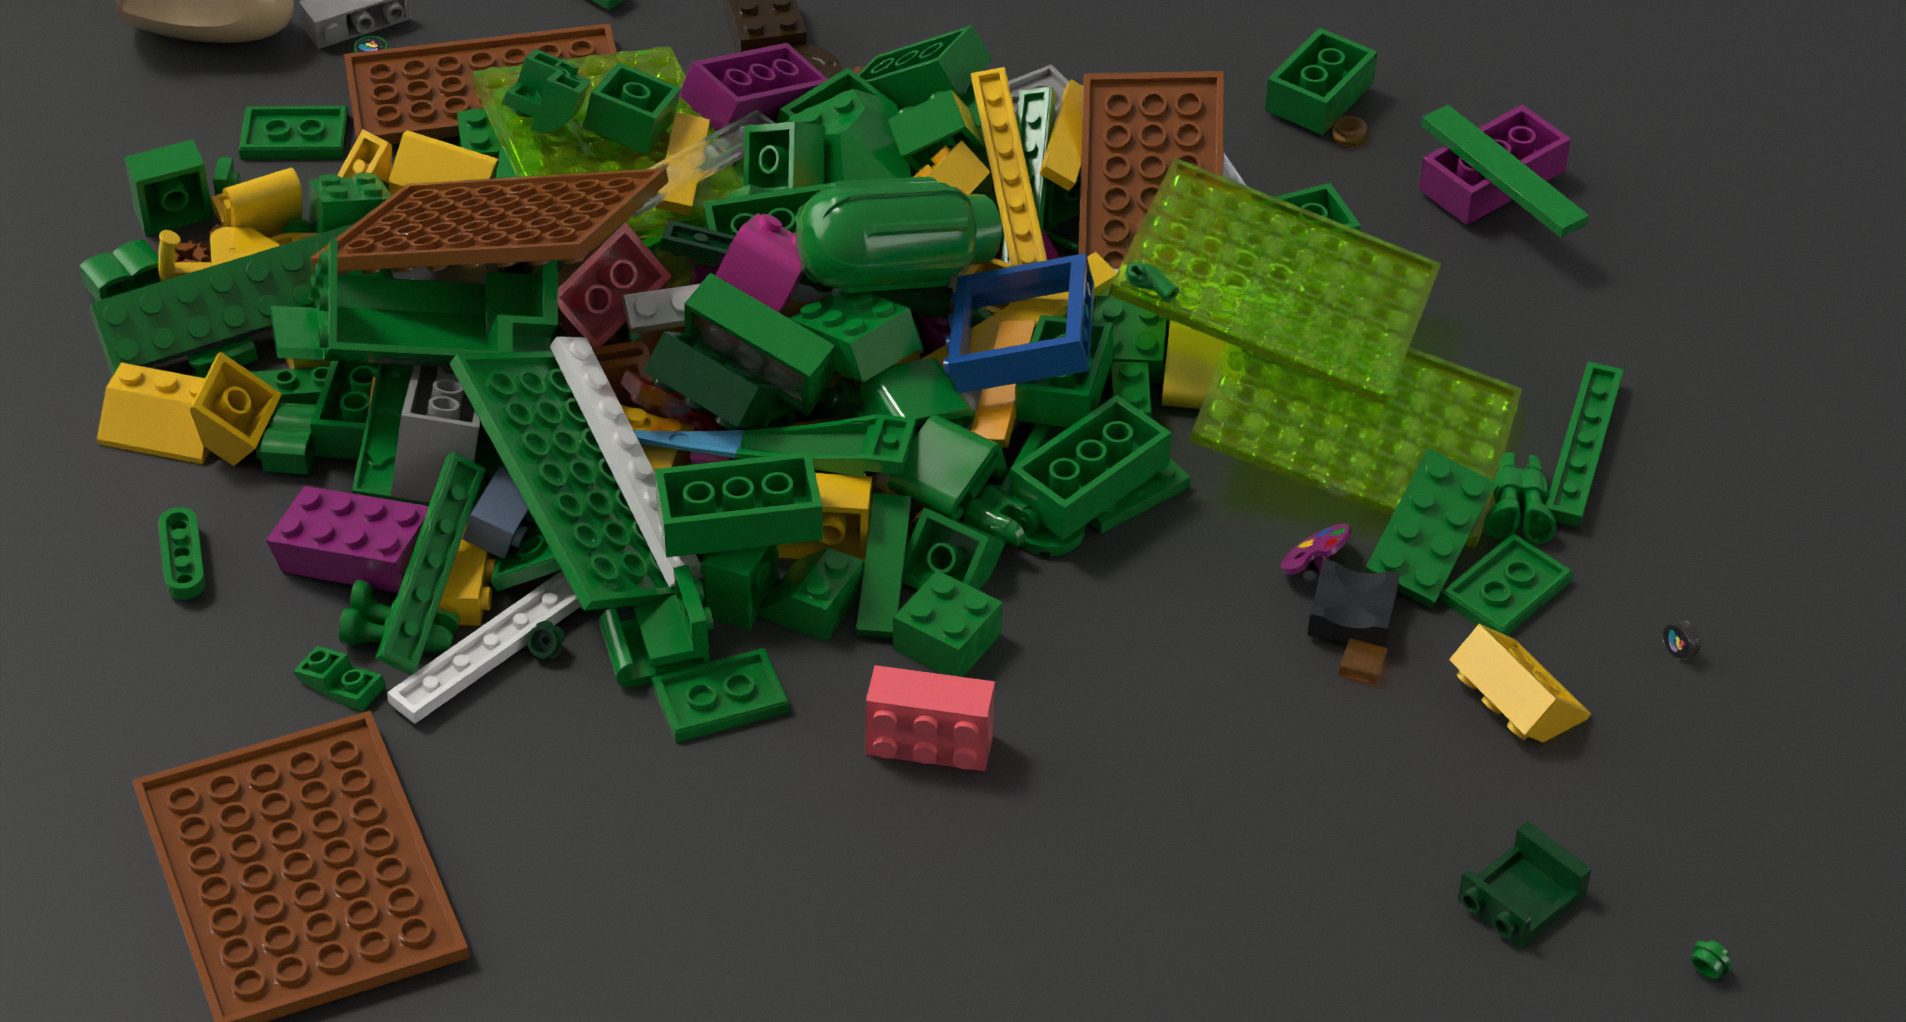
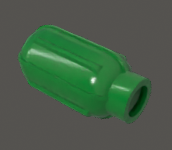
(894, 234)

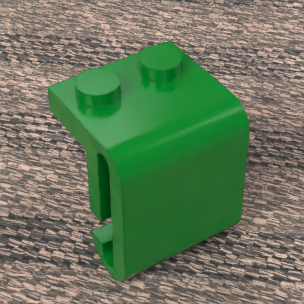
(914, 391)
(947, 466)
(664, 635)

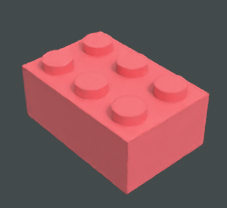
(594, 288)
(929, 718)

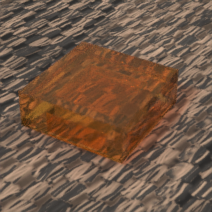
(1363, 661)

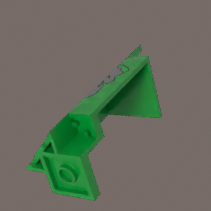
(417, 318)

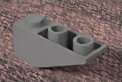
(340, 20)

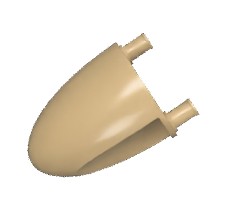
(207, 19)

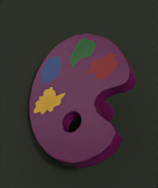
(1316, 548)

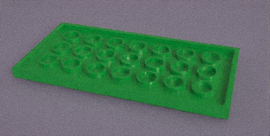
(562, 476)

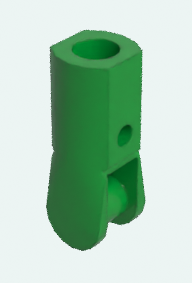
(239, 350)

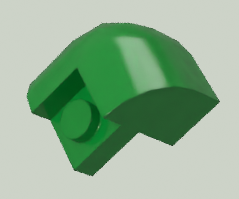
(547, 91)

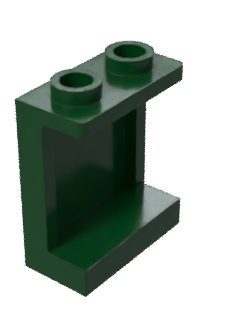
(1526, 886)

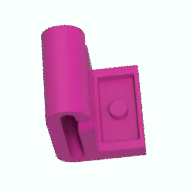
(763, 262)

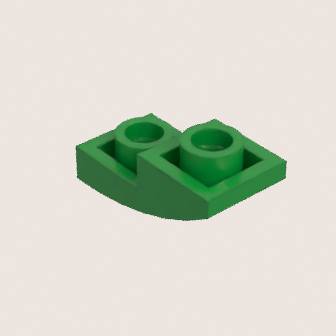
(337, 679)

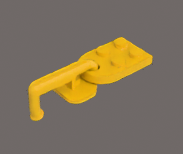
(225, 245)

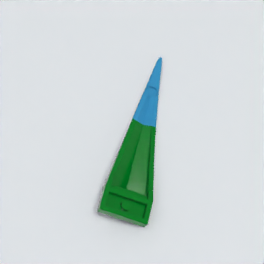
(842, 446)

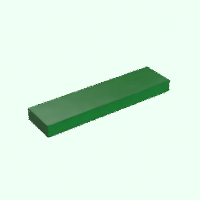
(884, 564)

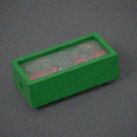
(762, 342)

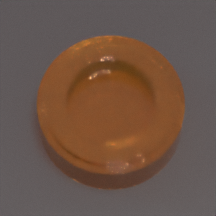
(1350, 131)

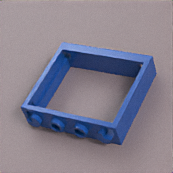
(1028, 360)

